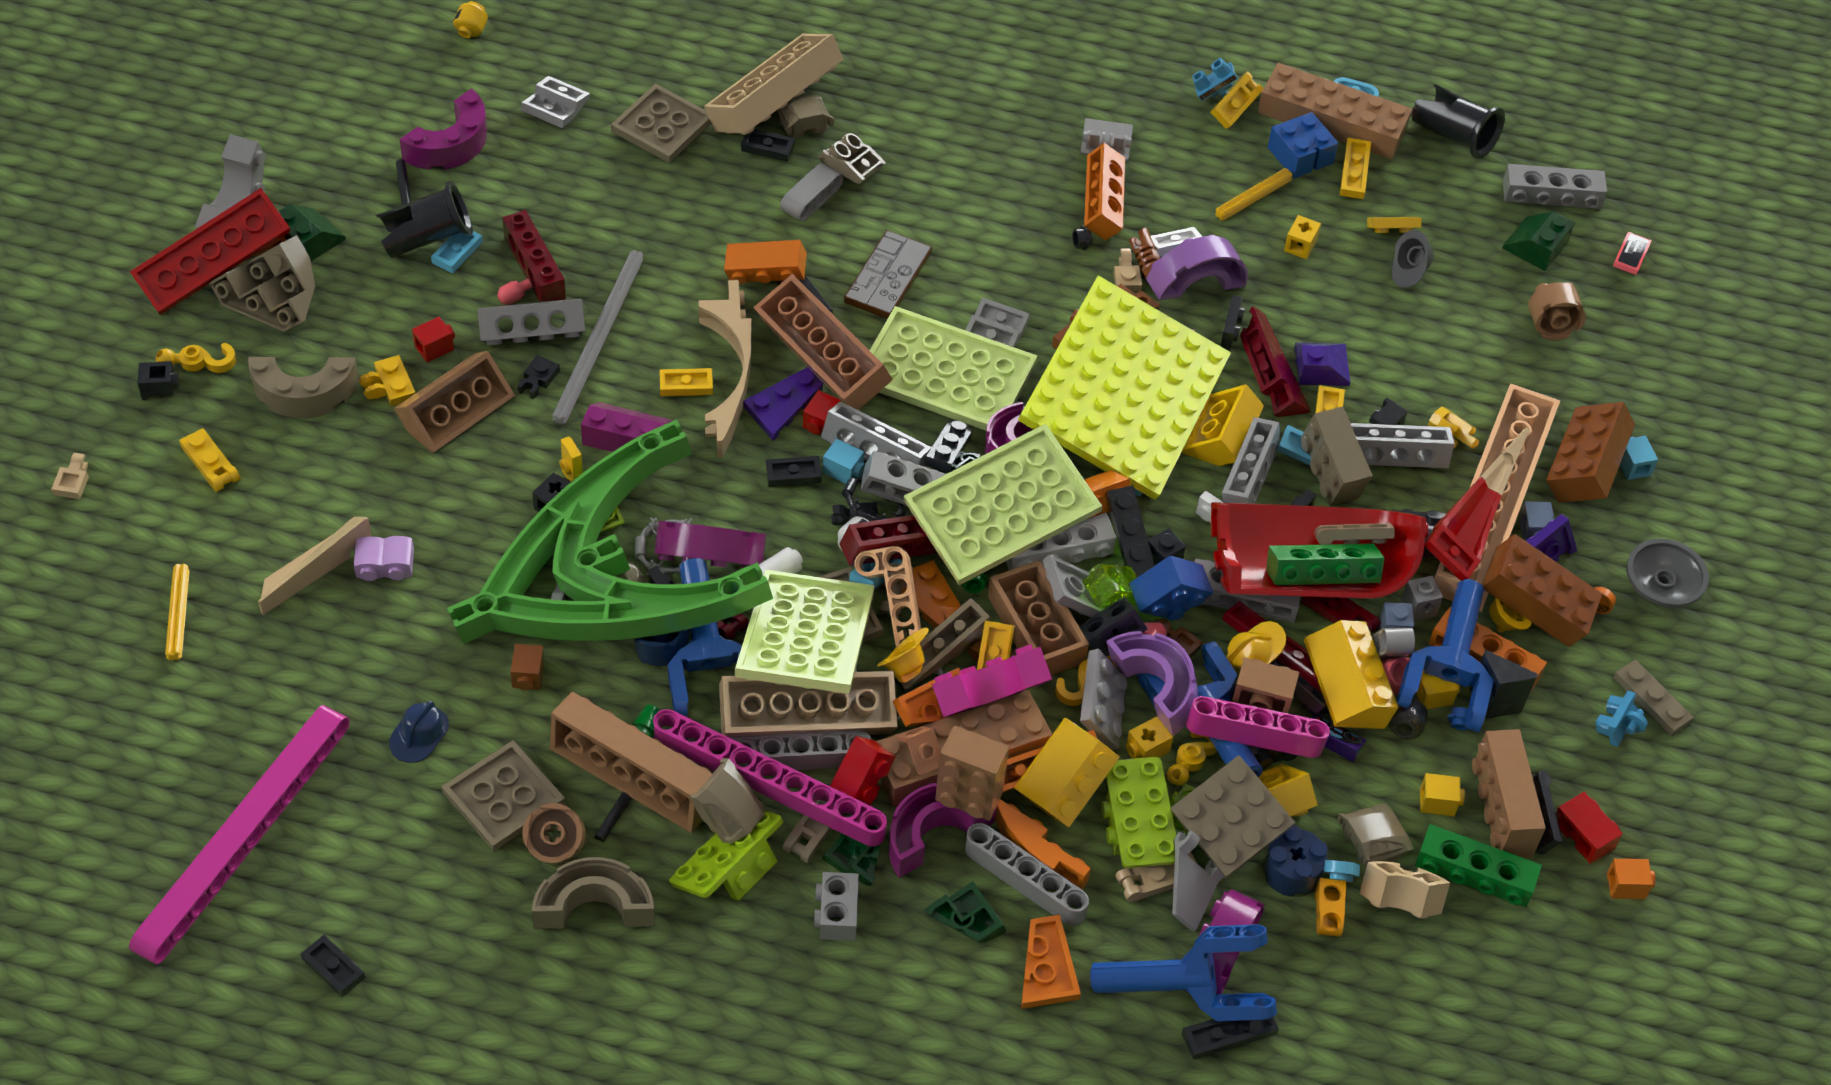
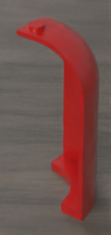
(1249, 530)

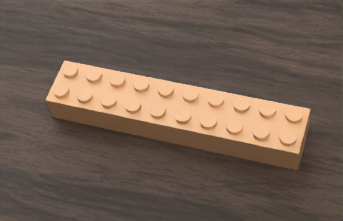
(1518, 411)

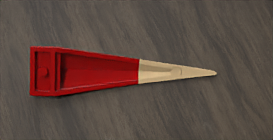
(1463, 531)

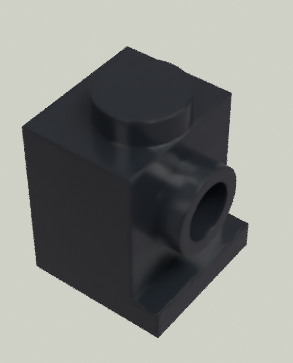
(157, 379)
(1389, 414)

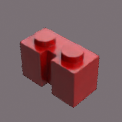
(862, 768)
(1588, 827)

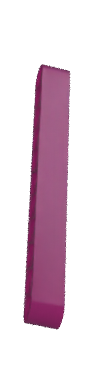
(238, 835)

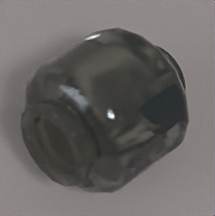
(1410, 721)

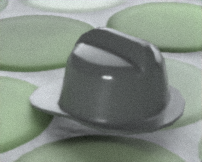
(1411, 258)

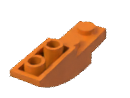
(1032, 836)

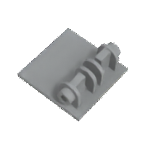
(1112, 133)

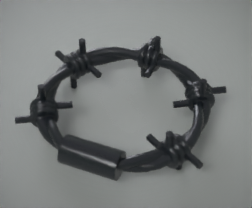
(855, 507)

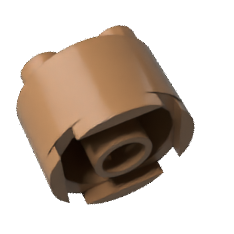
(1556, 310)
(543, 821)

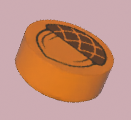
(1606, 602)

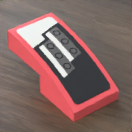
(1632, 253)

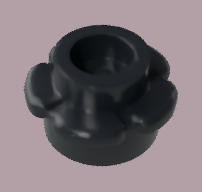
(1082, 238)

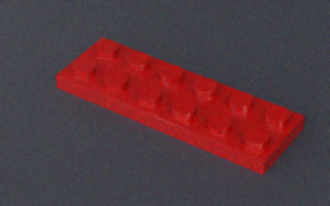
(210, 251)

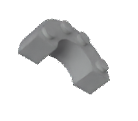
(242, 176)

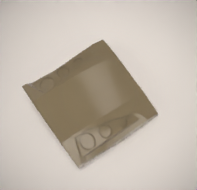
(804, 114)
(852, 158)
(728, 803)
(1376, 834)

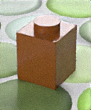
(527, 666)

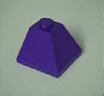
(1322, 364)

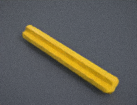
(1253, 194)
(177, 612)

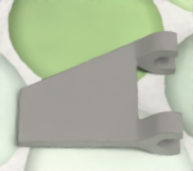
(1191, 883)

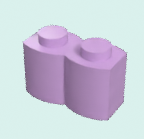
(383, 558)

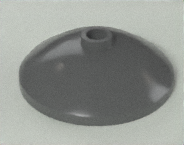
(1667, 573)

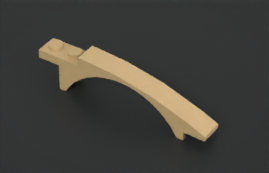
(731, 324)

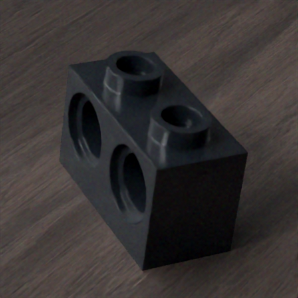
(1111, 622)

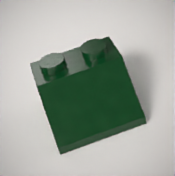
(312, 230)
(1540, 238)

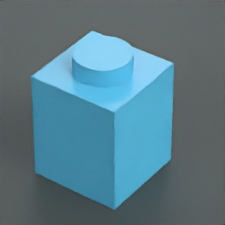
(1638, 458)
(843, 461)

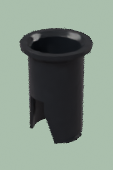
(1461, 121)
(426, 221)

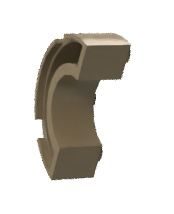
(303, 395)
(591, 881)

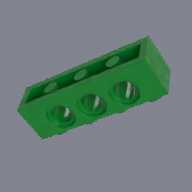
(1324, 564)
(1492, 862)

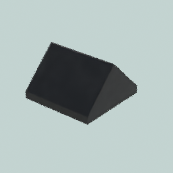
(1510, 685)

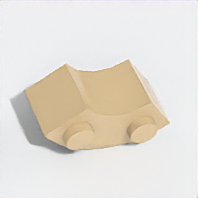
(1414, 892)

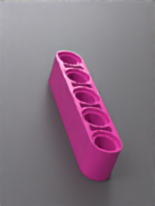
(1257, 727)

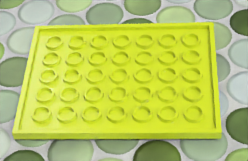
(1126, 387)

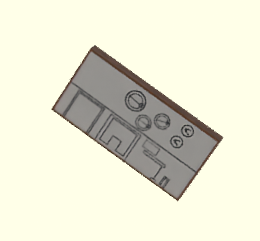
(888, 274)

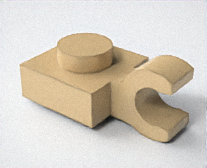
(1126, 273)
(71, 480)

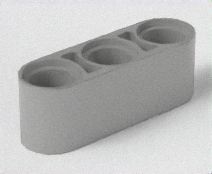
(811, 192)
(1394, 642)

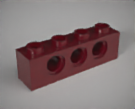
(534, 257)
(878, 534)

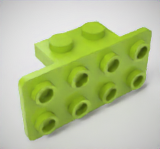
(1139, 813)
(733, 864)

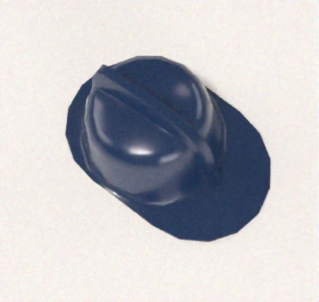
(418, 732)

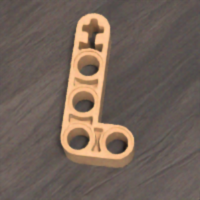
(892, 575)

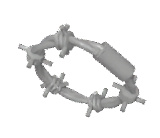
(640, 546)

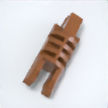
(1145, 253)

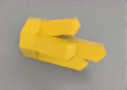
(1460, 428)

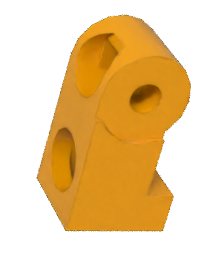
(1330, 907)

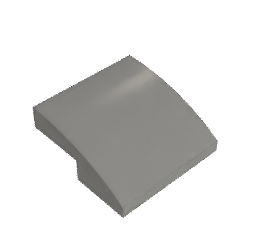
(555, 101)
(998, 322)

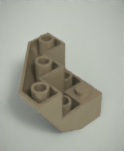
(270, 287)

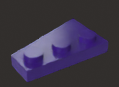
(782, 401)
(1555, 538)

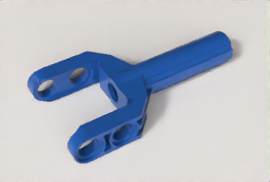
(706, 648)
(1452, 659)
(1222, 688)
(1193, 974)

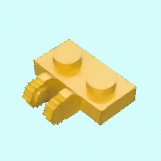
(388, 381)

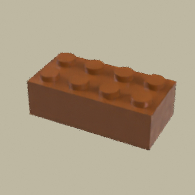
(1590, 452)
(1541, 590)

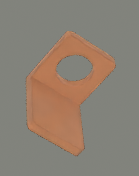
(923, 748)

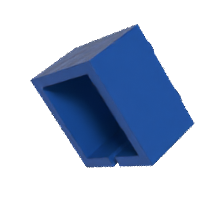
(1296, 144)
(1171, 588)

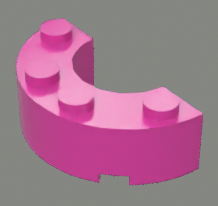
(992, 683)

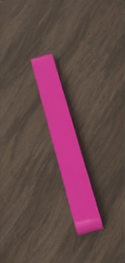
(775, 788)

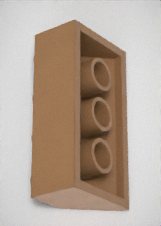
(455, 401)

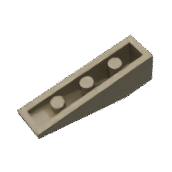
(950, 639)

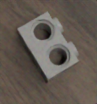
(839, 906)

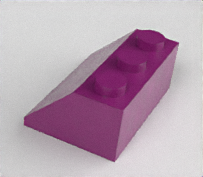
(612, 426)

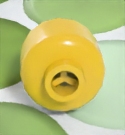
(470, 19)

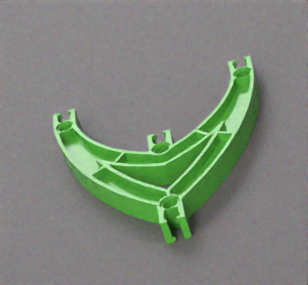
(587, 569)

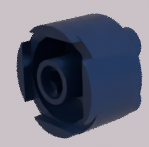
(660, 649)
(1295, 862)

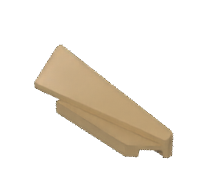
(312, 564)

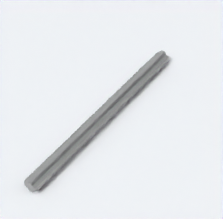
(597, 338)

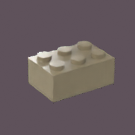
(1336, 456)

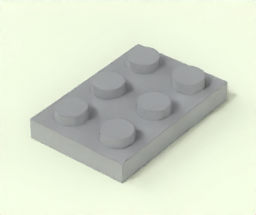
(1068, 586)
(1103, 699)

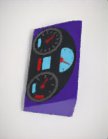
(1342, 740)

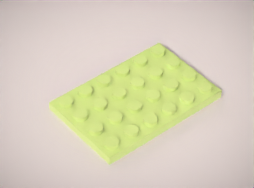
(949, 368)
(1002, 504)
(806, 633)

